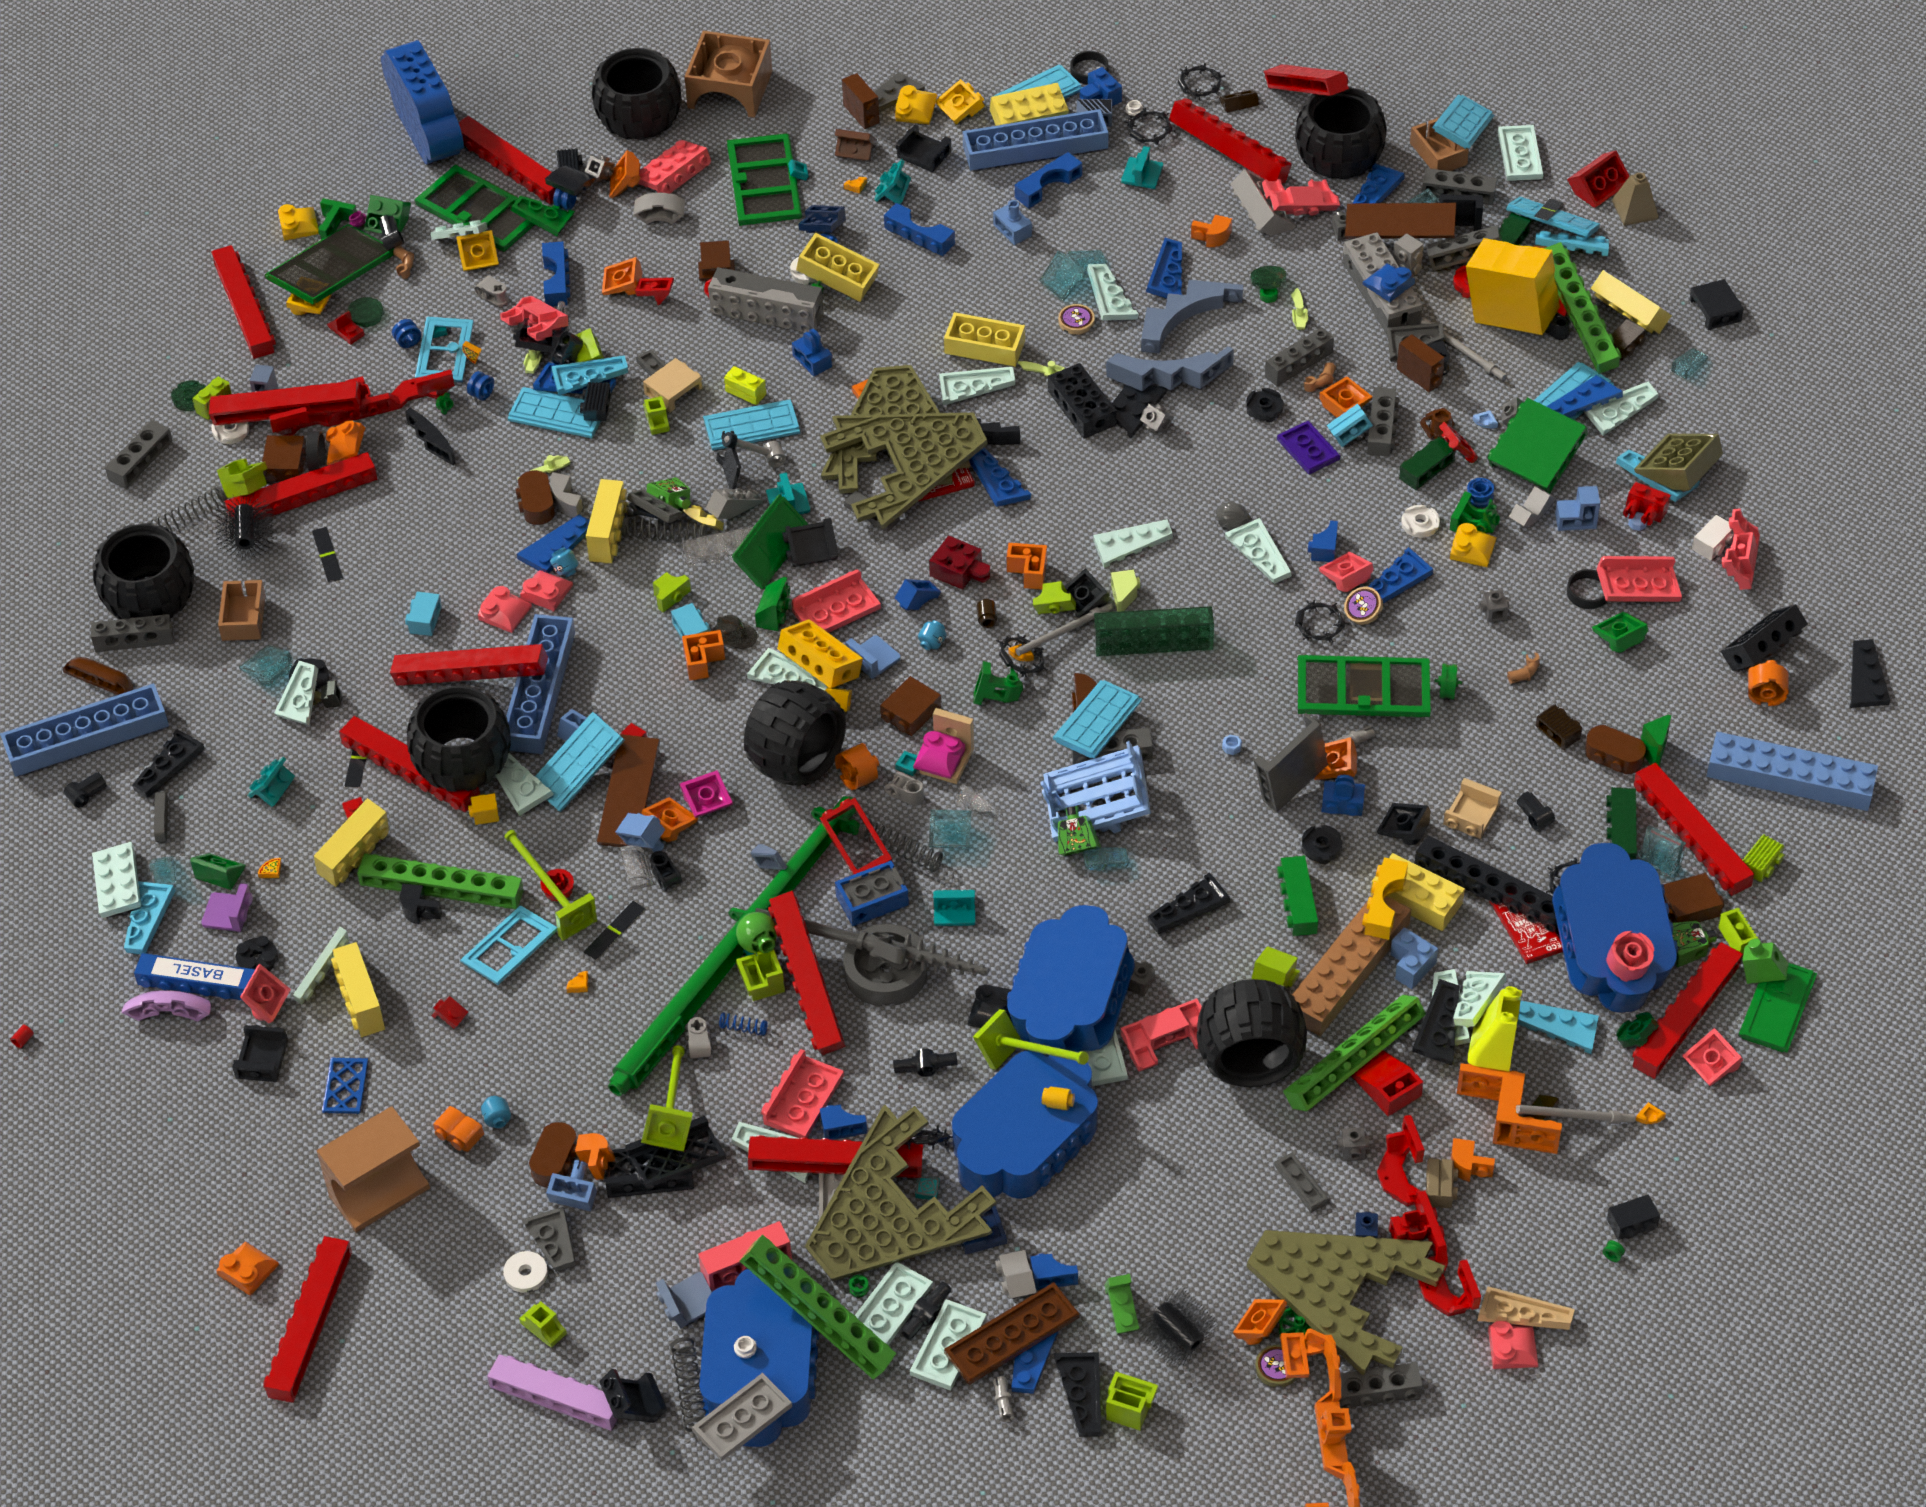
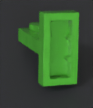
(1122, 1303)

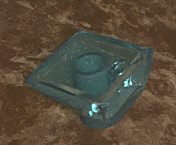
(1063, 275)
(268, 665)
(950, 829)
(1662, 851)

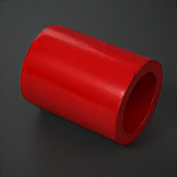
(21, 1036)

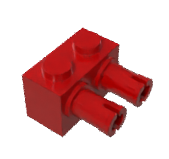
(1647, 500)

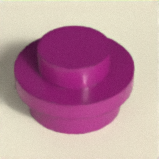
(357, 219)

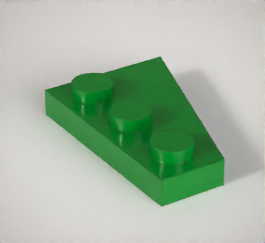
(546, 217)

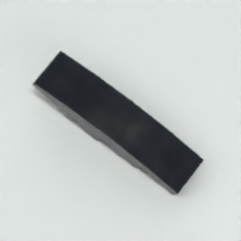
(1000, 435)
(432, 437)

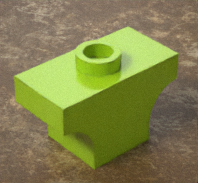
(656, 415)
(670, 590)
(1054, 599)
(543, 1324)

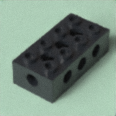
(1081, 400)
(1764, 638)

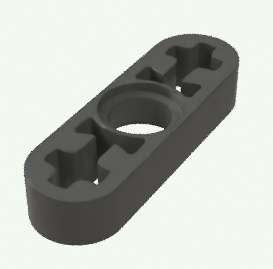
(161, 816)

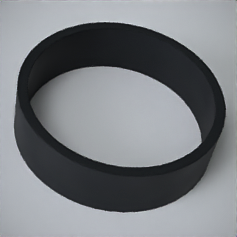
(1086, 55)
(315, 450)
(1583, 603)

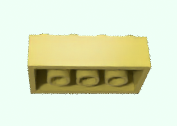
(1028, 105)
(837, 267)
(1630, 303)
(984, 339)
(606, 521)
(351, 842)
(1428, 895)
(357, 990)

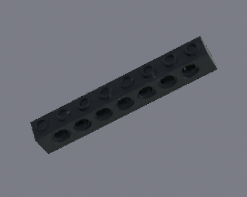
(1486, 882)

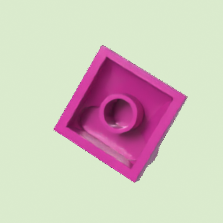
(939, 754)
(705, 794)

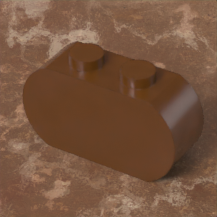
(535, 497)
(1615, 749)
(553, 1153)

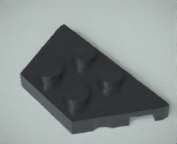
(1132, 402)

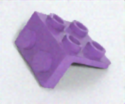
(228, 910)

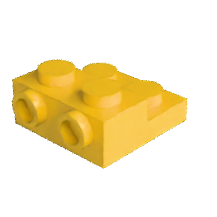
(960, 101)

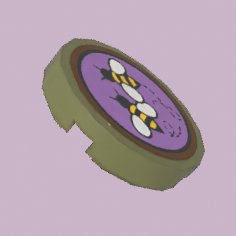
(1271, 1367)

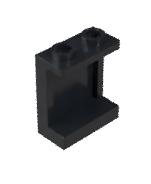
(923, 150)
(1468, 209)
(1717, 304)
(527, 342)
(811, 543)
(261, 1053)
(633, 1398)

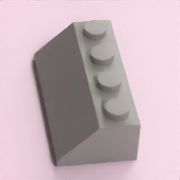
(1250, 191)

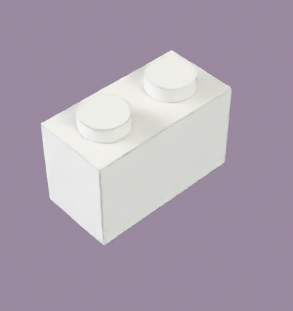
(1713, 538)

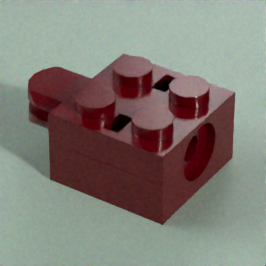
(958, 563)

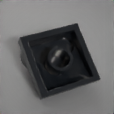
(1087, 593)
(1405, 822)
(986, 1003)

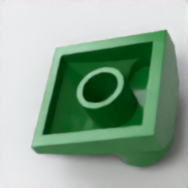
(1621, 631)

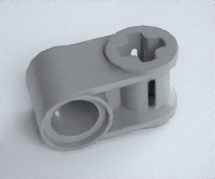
(492, 291)
(905, 789)
(698, 1038)

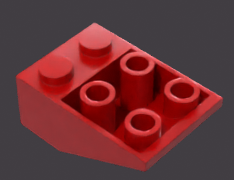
(1389, 1082)

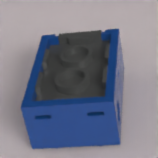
(871, 893)

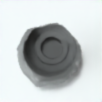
(1232, 515)

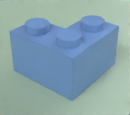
(1579, 513)
(1414, 956)

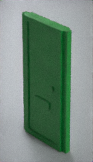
(764, 547)
(1778, 1009)

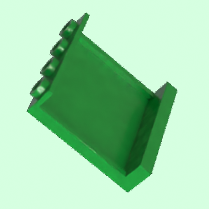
(1538, 444)

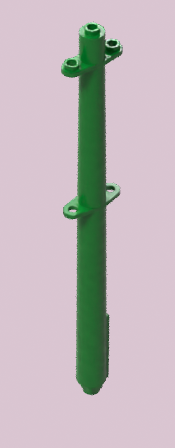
(672, 1020)

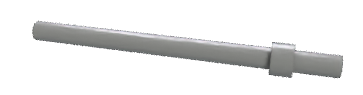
(1489, 366)
(1063, 629)
(1612, 1116)

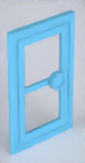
(460, 363)
(518, 953)

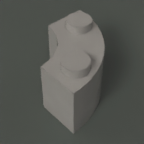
(659, 207)
(1016, 1274)

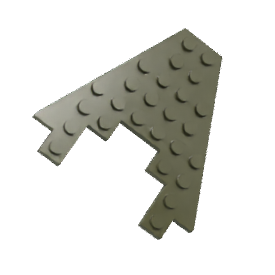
(886, 392)
(921, 447)
(872, 1219)
(1323, 1275)

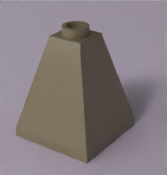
(1635, 201)

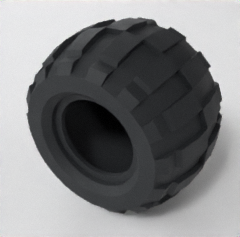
(636, 93)
(1341, 133)
(137, 552)
(453, 715)
(794, 733)
(1251, 1033)

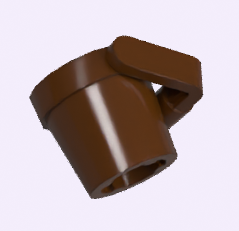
(1437, 418)

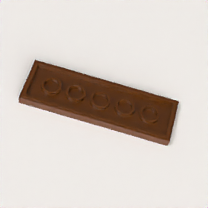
(1398, 219)
(628, 785)
(1011, 1333)

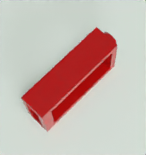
(845, 806)

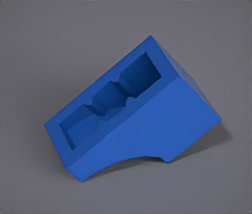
(1324, 544)
(915, 593)
(840, 1124)
(1048, 1270)

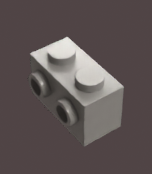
(1409, 253)

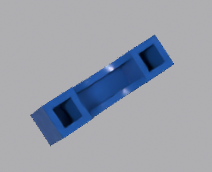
(1063, 169)
(936, 238)
(555, 260)

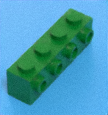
(1298, 896)

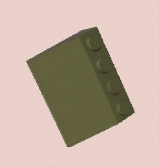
(1681, 460)

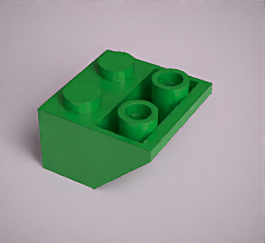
(382, 206)
(773, 605)

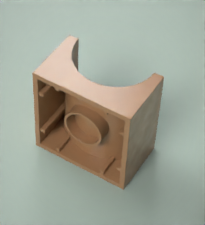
(729, 66)
(372, 1169)

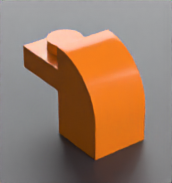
(1215, 233)
(595, 1152)
(1468, 1164)

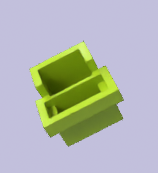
(240, 478)
(1276, 967)
(761, 974)
(1129, 1400)

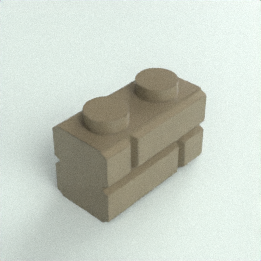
(1439, 1182)

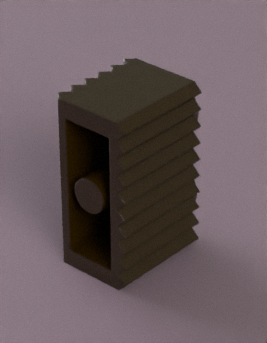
(1628, 337)
(1559, 726)

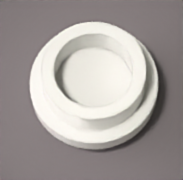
(1133, 107)
(745, 1347)

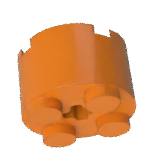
(1768, 683)
(857, 766)

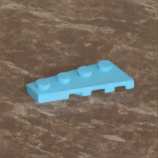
(1573, 243)
(577, 375)
(1631, 459)
(146, 919)
(1568, 1025)

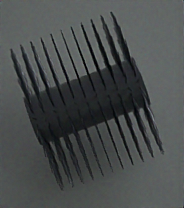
(244, 525)
(1178, 1327)

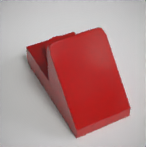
(654, 287)
(346, 328)

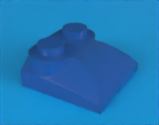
(1390, 281)

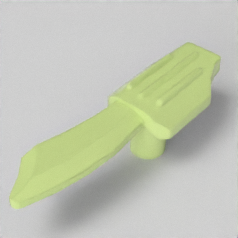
(1300, 315)
(532, 361)
(1030, 366)
(553, 463)

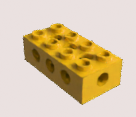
(820, 653)

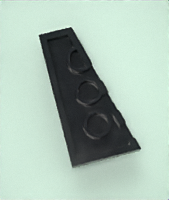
(1867, 678)
(171, 760)
(1198, 900)
(1438, 1028)
(1082, 1388)

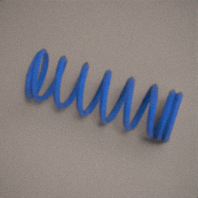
(763, 1028)

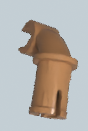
(407, 261)
(1324, 379)
(1526, 672)

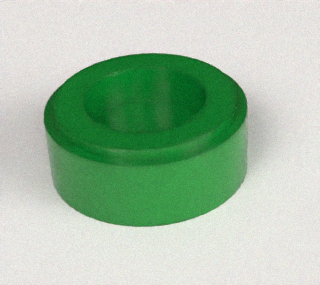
(1269, 295)

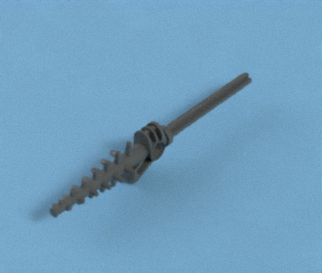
(884, 946)

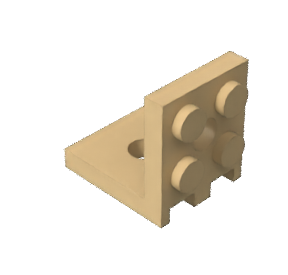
(959, 727)

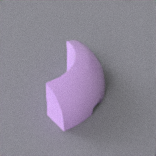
(178, 1002)

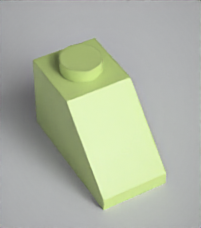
(1124, 588)

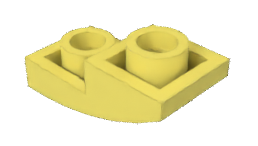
(702, 517)

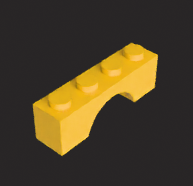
(1391, 879)

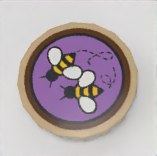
(1076, 319)
(1363, 605)

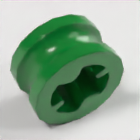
(1613, 1251)
(855, 1291)

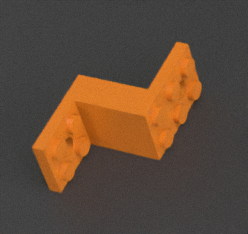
(1509, 1126)

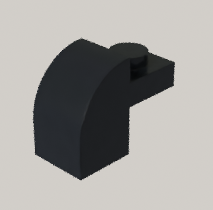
(416, 906)

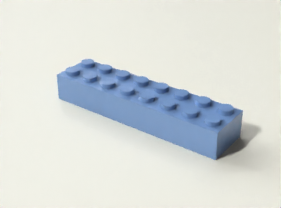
(1035, 139)
(536, 696)
(84, 730)
(1792, 771)

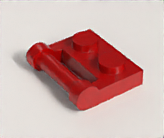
(1458, 442)

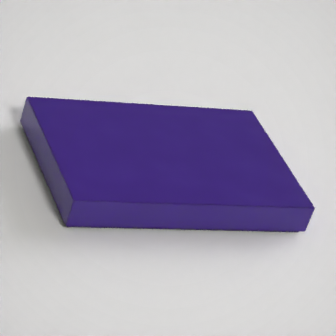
(1308, 447)

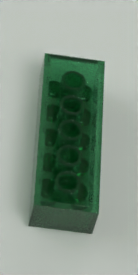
(1154, 631)

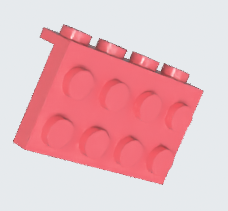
(674, 167)
(1639, 579)
(836, 602)
(800, 1095)

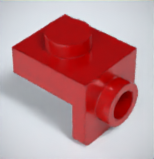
(449, 1011)

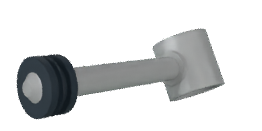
(772, 450)

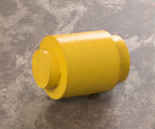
(1058, 1098)

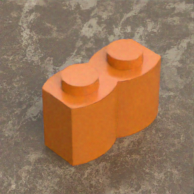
(458, 1129)

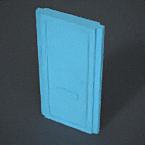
(1057, 74)
(1463, 121)
(1559, 219)
(1570, 380)
(551, 412)
(753, 423)
(1097, 719)
(579, 760)

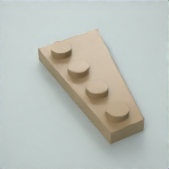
(1523, 1310)

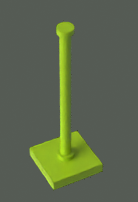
(572, 916)
(1000, 1039)
(666, 1125)

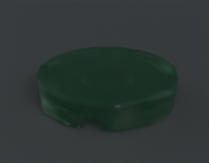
(1268, 277)
(366, 311)
(184, 393)

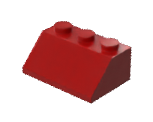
(1599, 179)

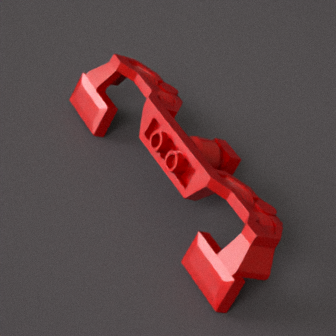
(432, 386)
(1423, 1221)

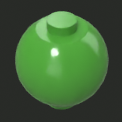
(756, 933)

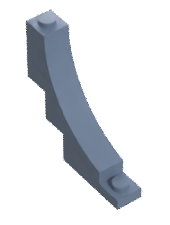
(1200, 297)
(1169, 373)

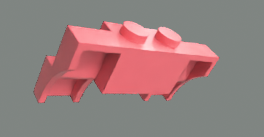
(1301, 199)
(541, 317)
(1742, 555)
(1159, 1031)

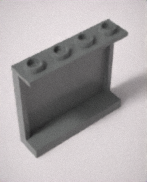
(1292, 766)

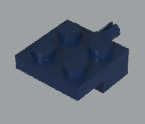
(822, 219)
(995, 1239)

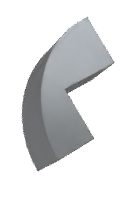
(566, 502)
(1534, 507)

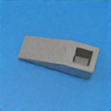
(731, 502)

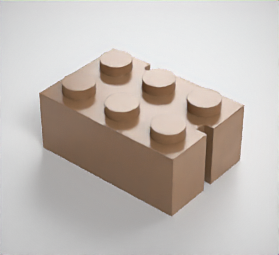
(1436, 149)
(240, 614)

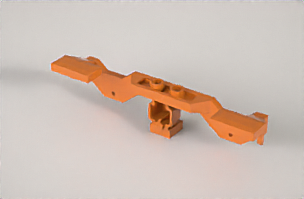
(1332, 1421)

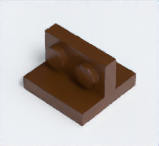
(854, 145)

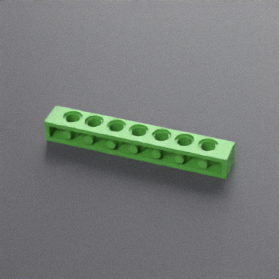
(1571, 301)
(441, 881)
(1354, 1052)
(818, 1307)

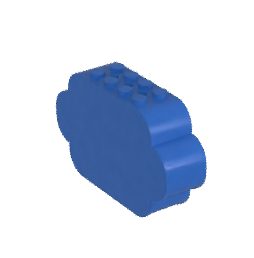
(422, 102)
(1596, 905)
(1071, 981)
(1011, 1138)
(783, 1353)

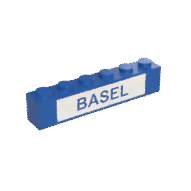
(192, 976)

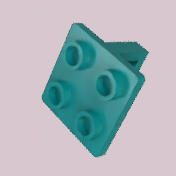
(1142, 170)
(893, 184)
(793, 493)
(272, 783)
(954, 907)

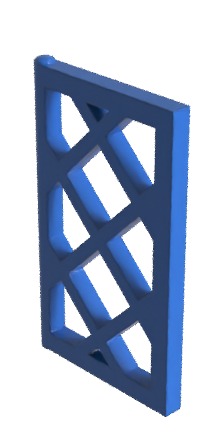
(358, 1095)

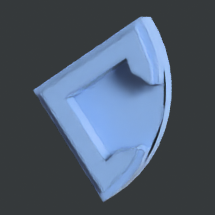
(1485, 420)

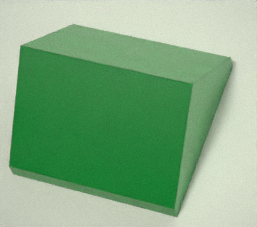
(1655, 738)
(216, 870)

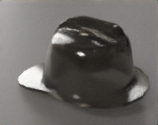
(735, 632)

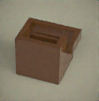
(714, 255)

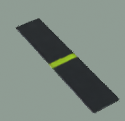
(1548, 209)
(327, 554)
(355, 770)
(613, 931)

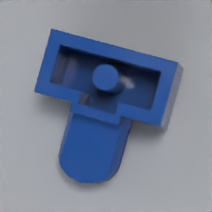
(1102, 86)
(811, 353)
(1343, 796)

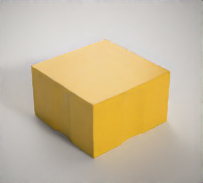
(1513, 286)

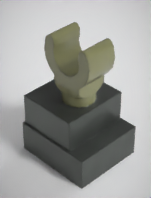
(329, 695)

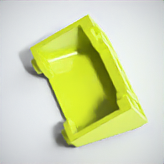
(1496, 1031)

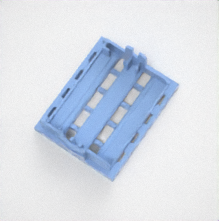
(1092, 772)

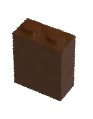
(860, 101)
(1420, 363)
(284, 457)
(910, 706)
(1693, 899)

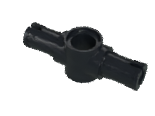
(925, 1062)
(926, 1310)

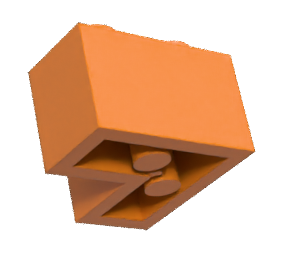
(1030, 560)
(700, 650)

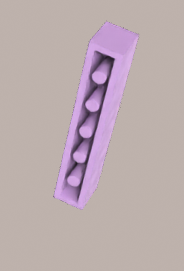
(551, 1391)

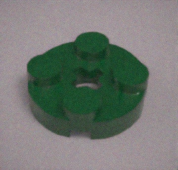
(1636, 1031)

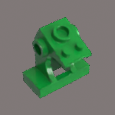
(1465, 511)
(987, 682)

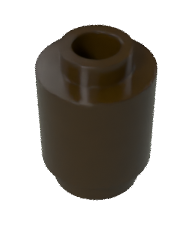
(986, 613)

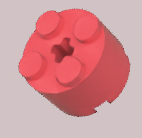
(1630, 955)

